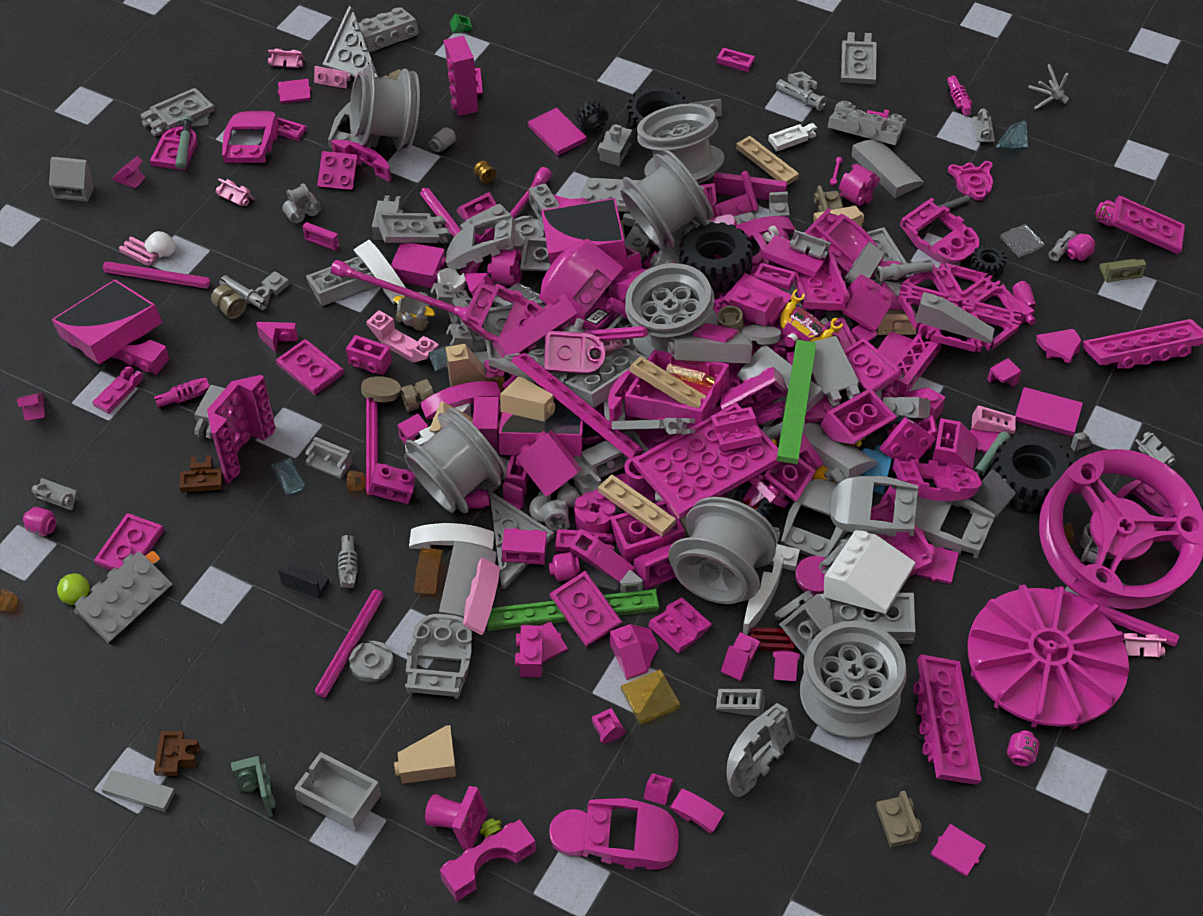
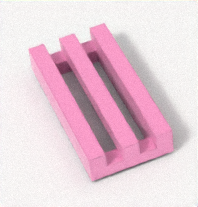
(139, 247)

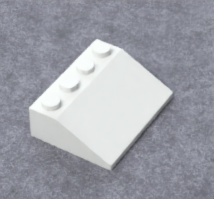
(867, 573)

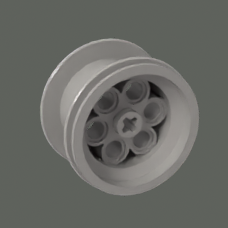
(385, 107)
(686, 134)
(666, 200)
(669, 303)
(454, 461)
(723, 550)
(860, 659)

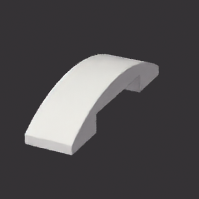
(378, 266)
(447, 533)

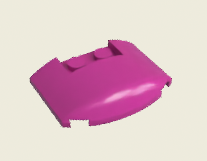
(845, 237)
(580, 274)

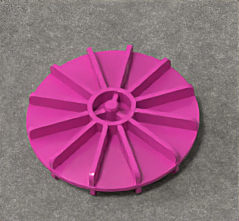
(1048, 657)

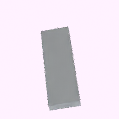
(138, 790)

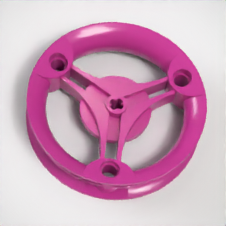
(1122, 528)

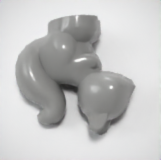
(554, 512)

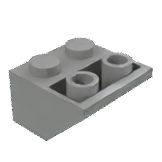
(70, 179)

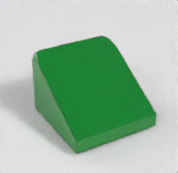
(460, 23)

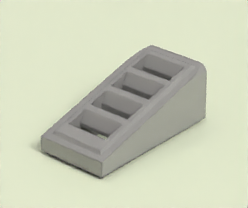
(741, 708)

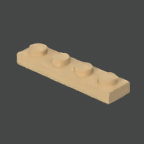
(767, 160)
(666, 382)
(637, 505)

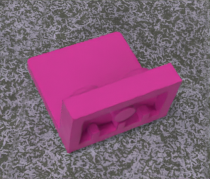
(338, 170)

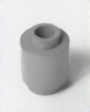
(442, 139)

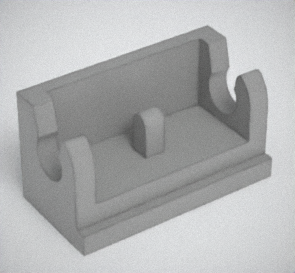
(328, 458)

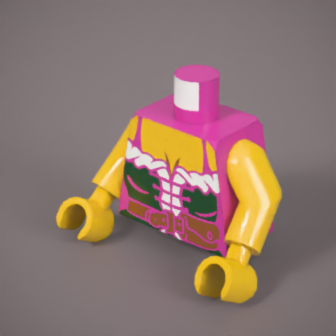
(802, 325)

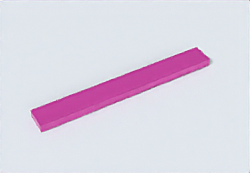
(577, 405)

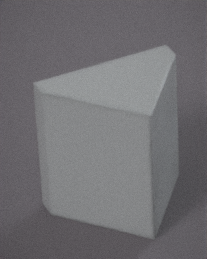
(630, 583)

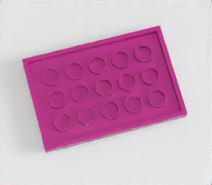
(696, 468)

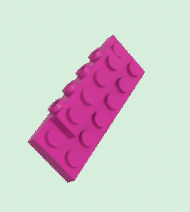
(1145, 344)
(946, 720)

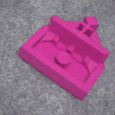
(1060, 344)

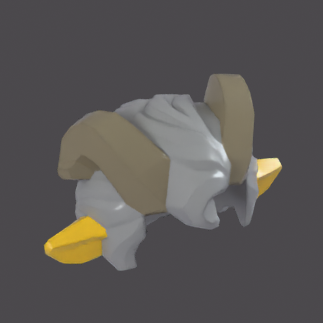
(413, 312)

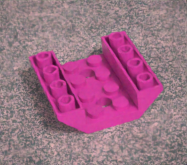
(235, 416)

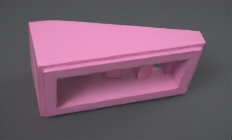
(986, 420)

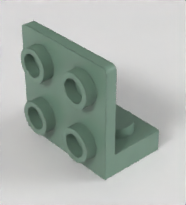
(252, 774)

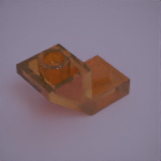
(427, 570)

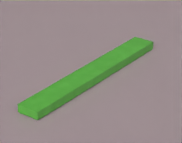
(796, 402)
(546, 612)

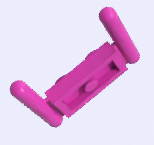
(738, 205)

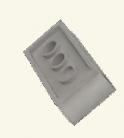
(897, 622)

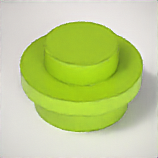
(491, 827)

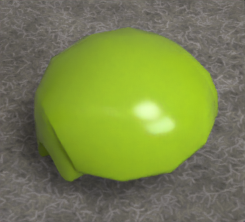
(72, 588)

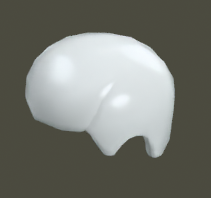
(160, 243)
(451, 276)

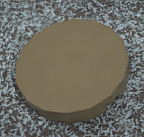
(380, 388)

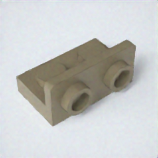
(827, 200)
(899, 820)

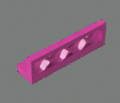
(920, 362)

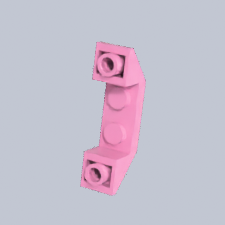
(385, 331)

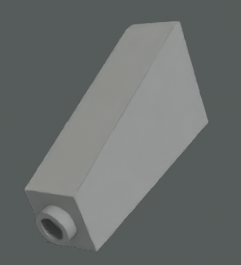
(699, 349)

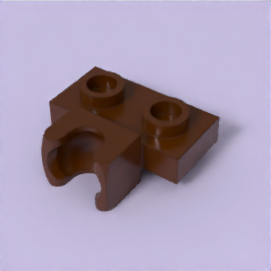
(201, 477)
(175, 752)

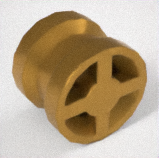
(484, 171)

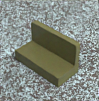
(1123, 270)

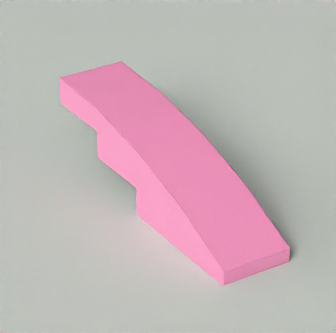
(482, 595)

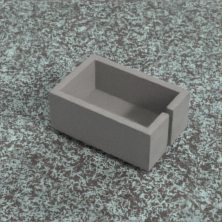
(338, 791)

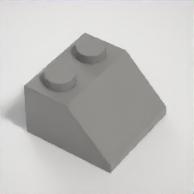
(808, 622)

